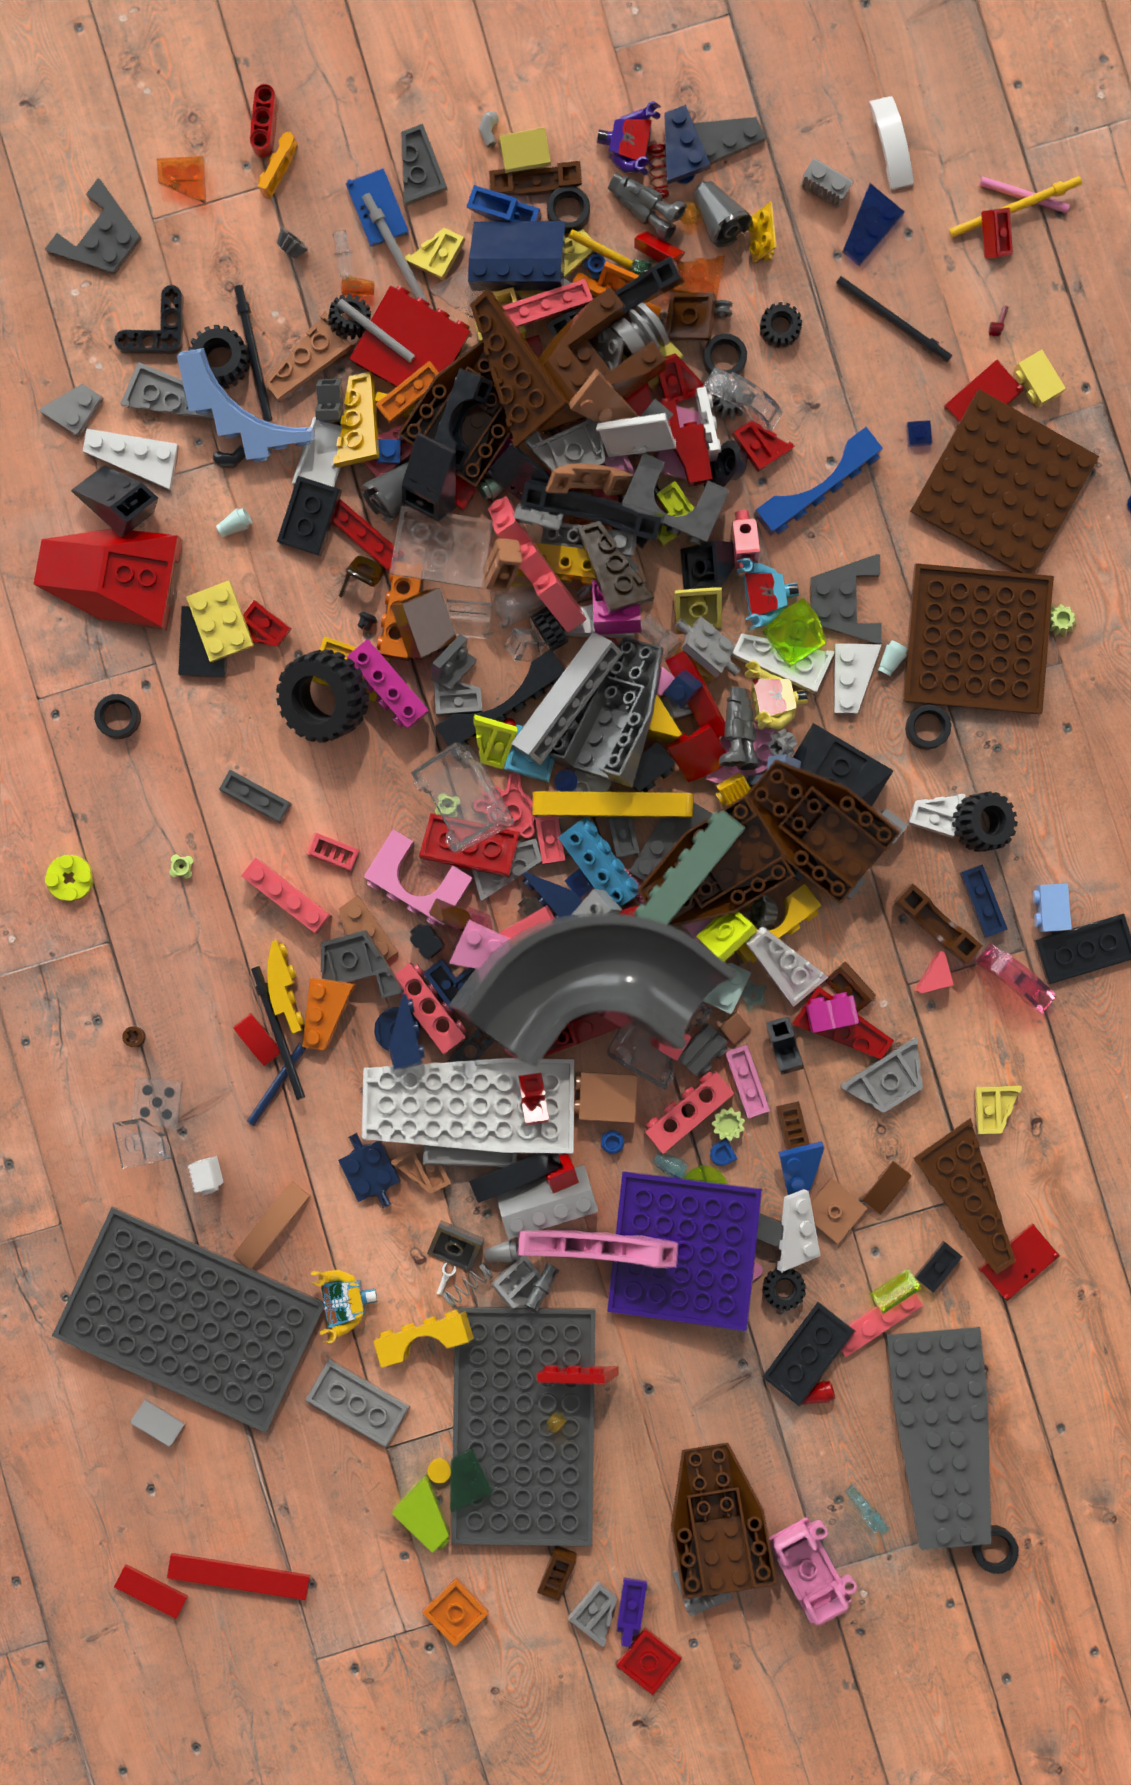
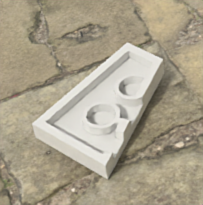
(704, 405)
(851, 675)
(799, 1232)

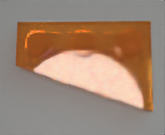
(700, 275)

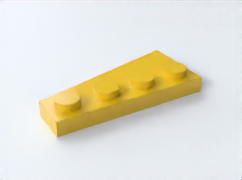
(359, 423)

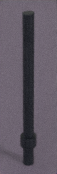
(243, 310)
(930, 345)
(263, 991)

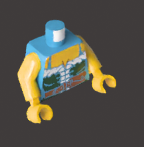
(342, 1301)

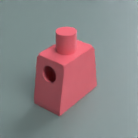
(744, 538)

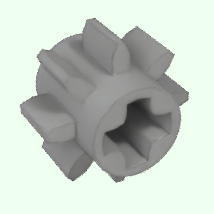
(782, 743)

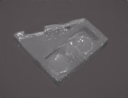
(457, 291)

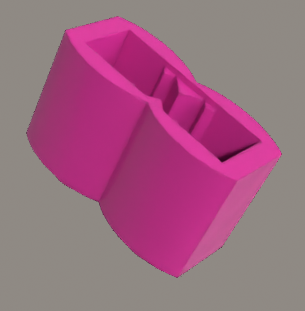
(831, 1013)

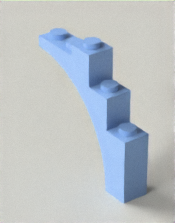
(230, 419)

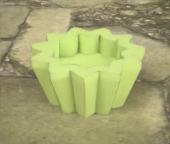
(1062, 620)
(728, 1124)

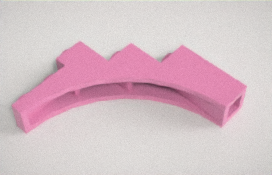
(598, 1246)

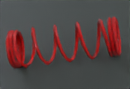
(662, 146)

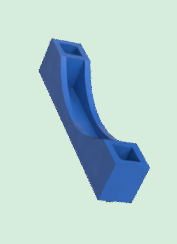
(780, 510)

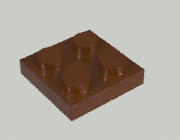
(690, 316)

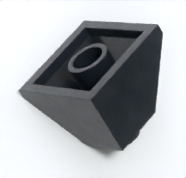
(707, 564)

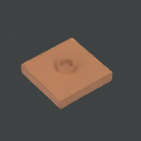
(836, 1210)

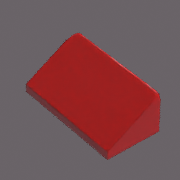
(997, 232)
(656, 248)

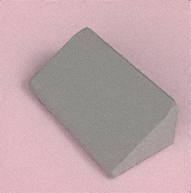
(157, 1423)

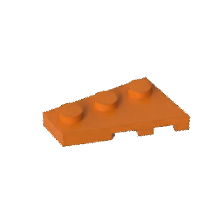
(324, 1008)

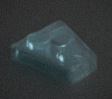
(871, 1516)

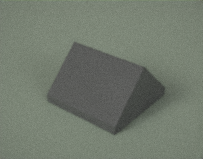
(455, 1245)

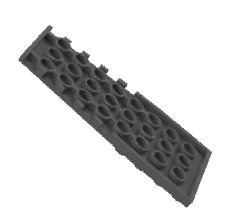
(943, 1433)

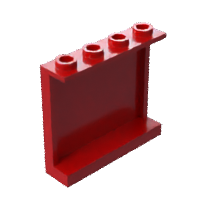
(417, 328)

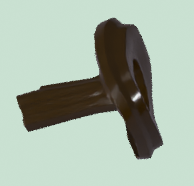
(370, 579)

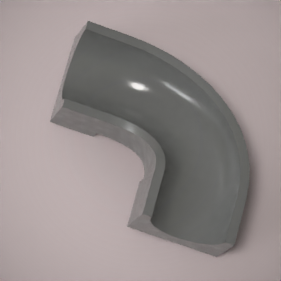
(584, 967)

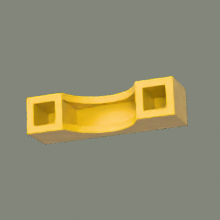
(798, 906)
(450, 1330)

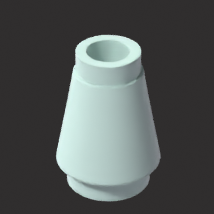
(234, 522)
(892, 657)

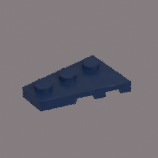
(683, 146)

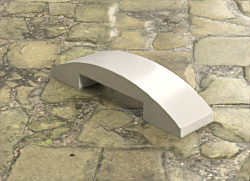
(893, 142)

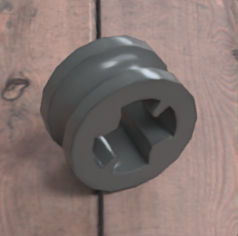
(722, 308)

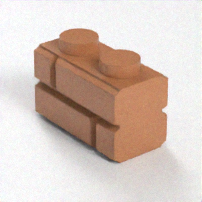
(502, 564)

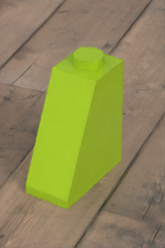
(423, 1515)

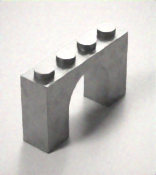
(697, 523)

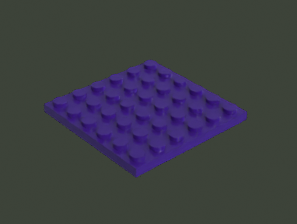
(715, 1250)

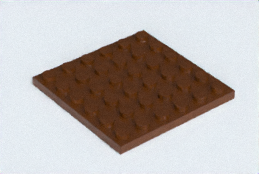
(1004, 483)
(978, 638)

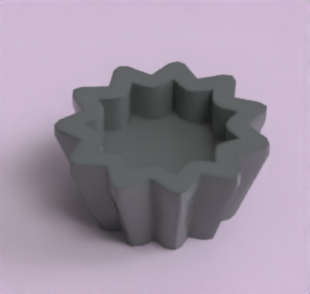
(290, 243)
(763, 912)

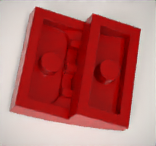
(697, 753)

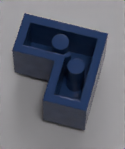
(445, 980)

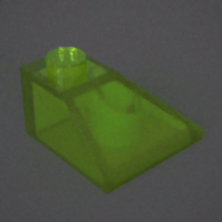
(795, 632)

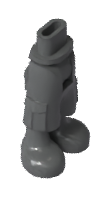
(642, 203)
(739, 731)

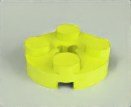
(56, 881)

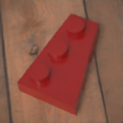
(577, 1374)

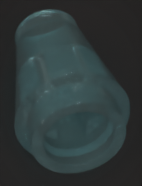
(671, 1165)

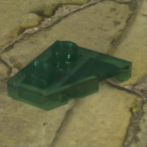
(467, 1480)

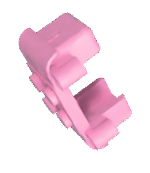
(811, 1571)

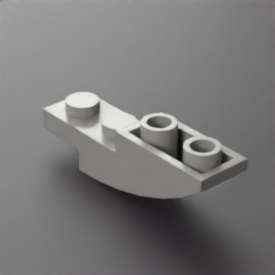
(569, 537)

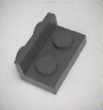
(452, 664)

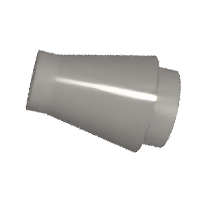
(503, 1252)

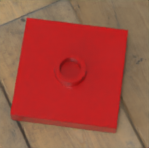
(649, 1661)

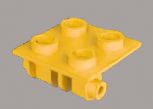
(762, 234)

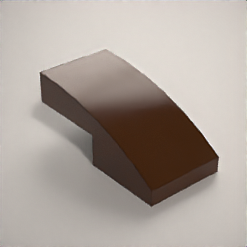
(886, 1187)

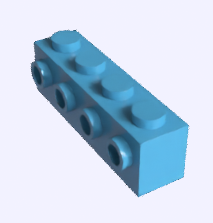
(598, 861)

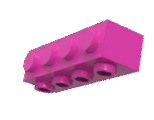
(388, 685)

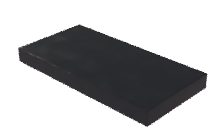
(1085, 948)
(809, 1354)

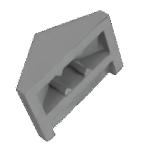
(516, 1282)

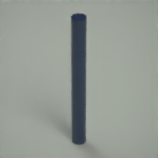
(274, 1087)

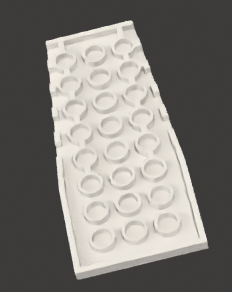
(469, 1105)

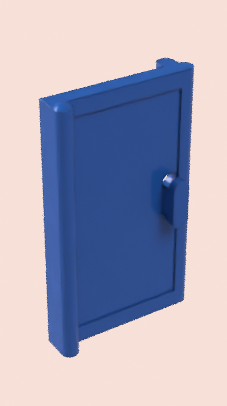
(382, 193)

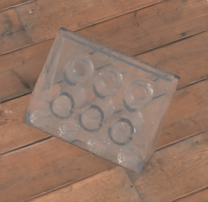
(442, 550)

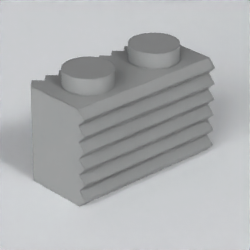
(826, 182)

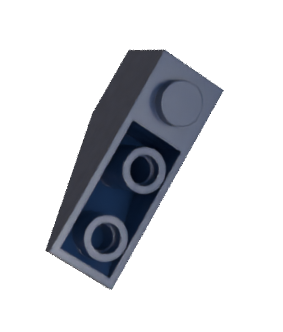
(560, 899)
(403, 1044)

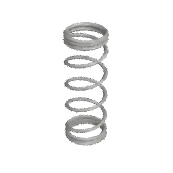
(450, 1299)

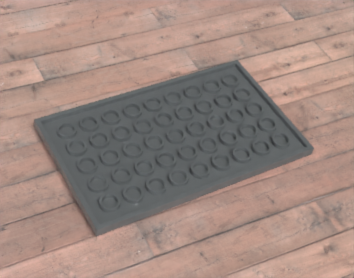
(188, 1319)
(502, 1412)

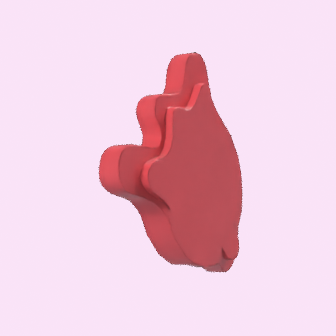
(519, 806)

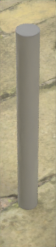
(375, 330)

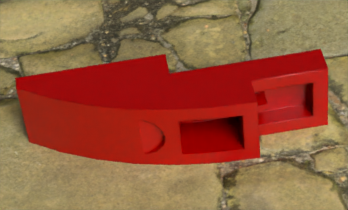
(581, 1031)

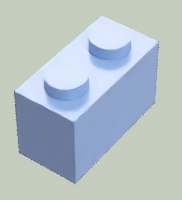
(1052, 907)

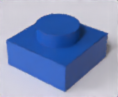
(389, 451)

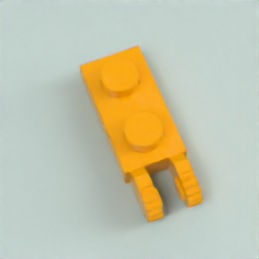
(278, 165)

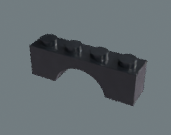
(467, 393)

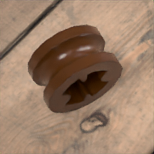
(126, 1035)

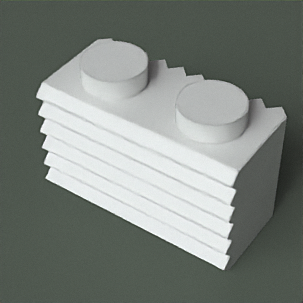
(206, 1175)

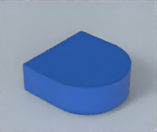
(722, 1153)

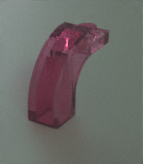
(1017, 977)

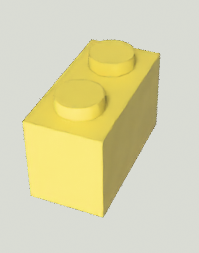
(1039, 379)

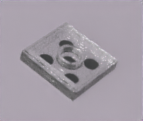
(157, 1101)

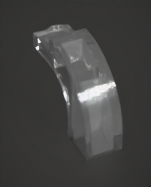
(745, 395)

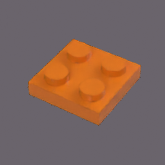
(455, 1611)

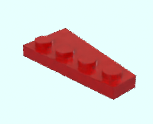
(858, 1036)

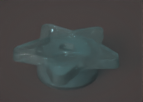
(758, 991)

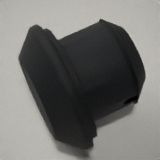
(366, 620)

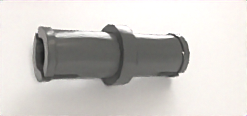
(541, 1287)

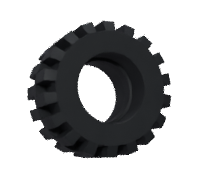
(224, 338)
(1000, 816)

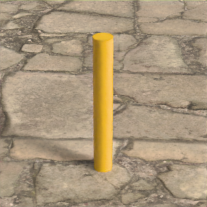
(600, 249)

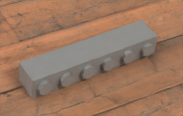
(567, 698)

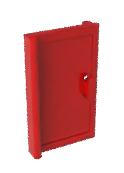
(994, 381)
(1030, 1252)

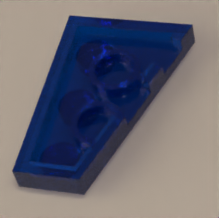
(872, 224)

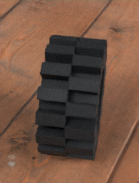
(344, 326)
(780, 338)
(549, 629)
(784, 1302)

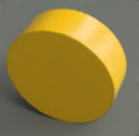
(439, 1470)

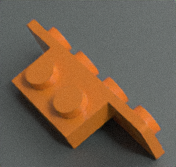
(613, 277)

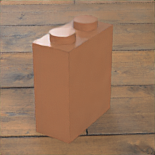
(606, 1097)

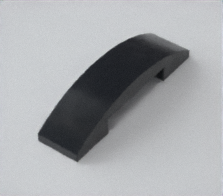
(514, 1175)

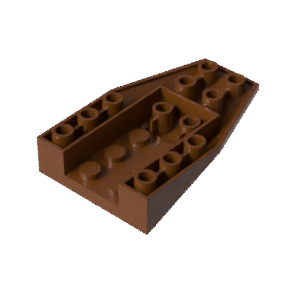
(484, 426)
(821, 827)
(740, 877)
(718, 1526)

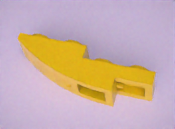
(280, 976)

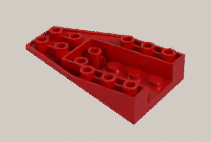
(112, 575)

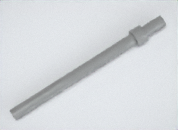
(377, 218)

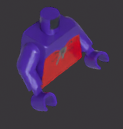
(630, 139)

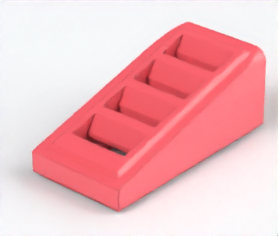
(326, 840)

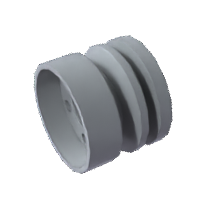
(642, 330)

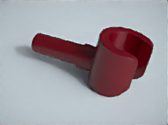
(997, 327)

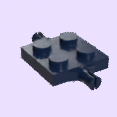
(369, 1170)

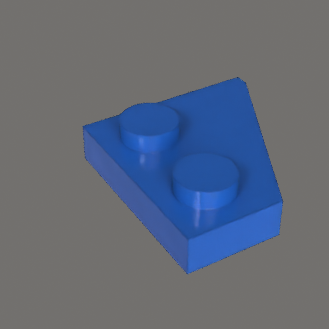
(800, 1166)

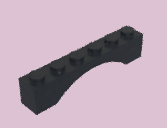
(643, 289)
(620, 515)
(542, 673)

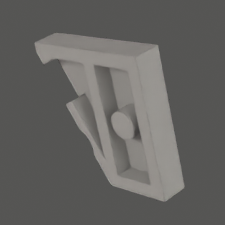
(73, 408)
(595, 1612)

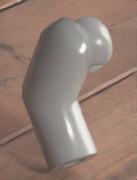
(485, 128)

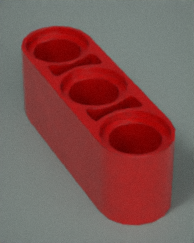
(263, 110)

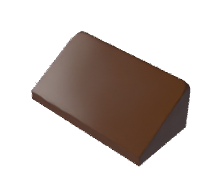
(450, 914)
(847, 980)

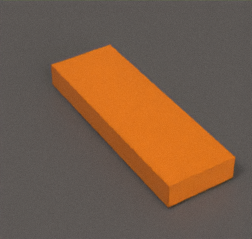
(407, 393)

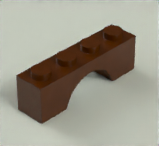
(939, 926)

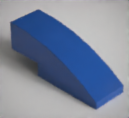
(500, 207)

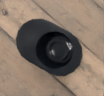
(729, 464)

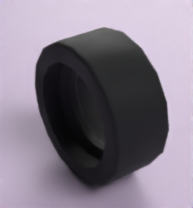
(576, 193)
(725, 339)
(105, 703)
(945, 731)
(1008, 1562)

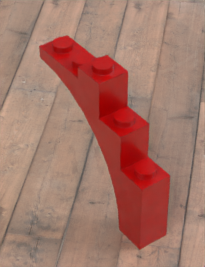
(690, 439)

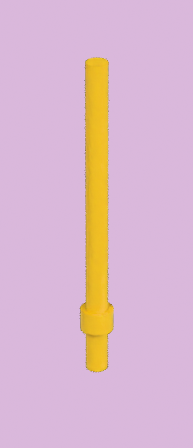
(1057, 190)

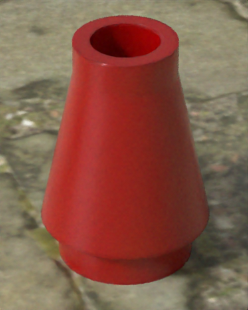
(822, 1393)

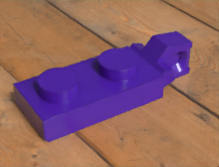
(631, 1609)

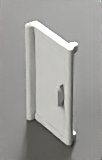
(633, 434)
(318, 456)

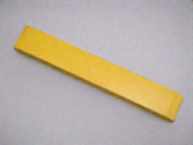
(613, 804)

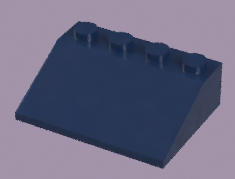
(517, 255)

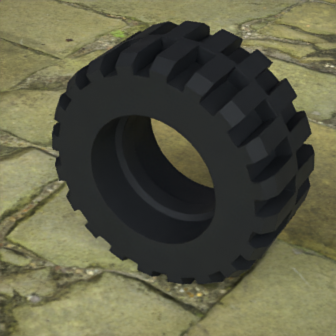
(297, 701)

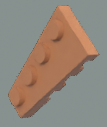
(308, 358)

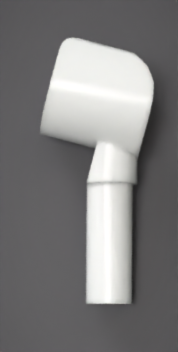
(445, 1278)

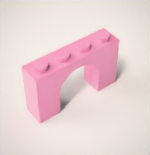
(385, 874)

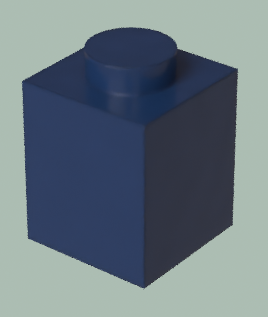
(683, 688)

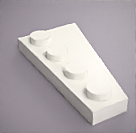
(141, 456)
(804, 674)
(786, 967)

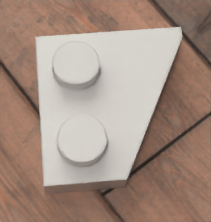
(936, 814)

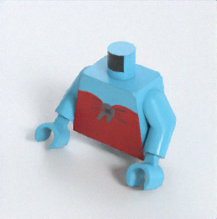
(765, 592)

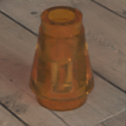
(356, 286)

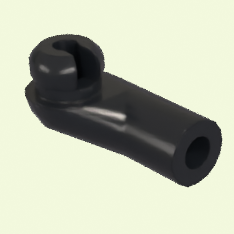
(229, 460)

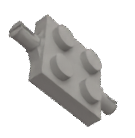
(708, 646)

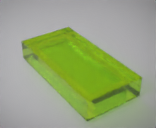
(895, 1291)

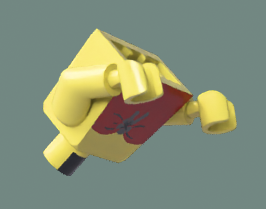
(773, 698)

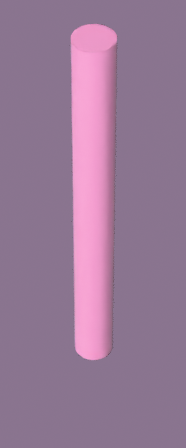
(1020, 193)

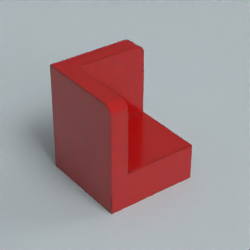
(564, 1176)

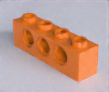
(388, 647)

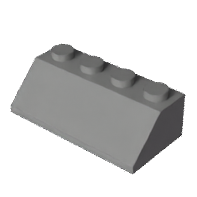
(536, 1207)

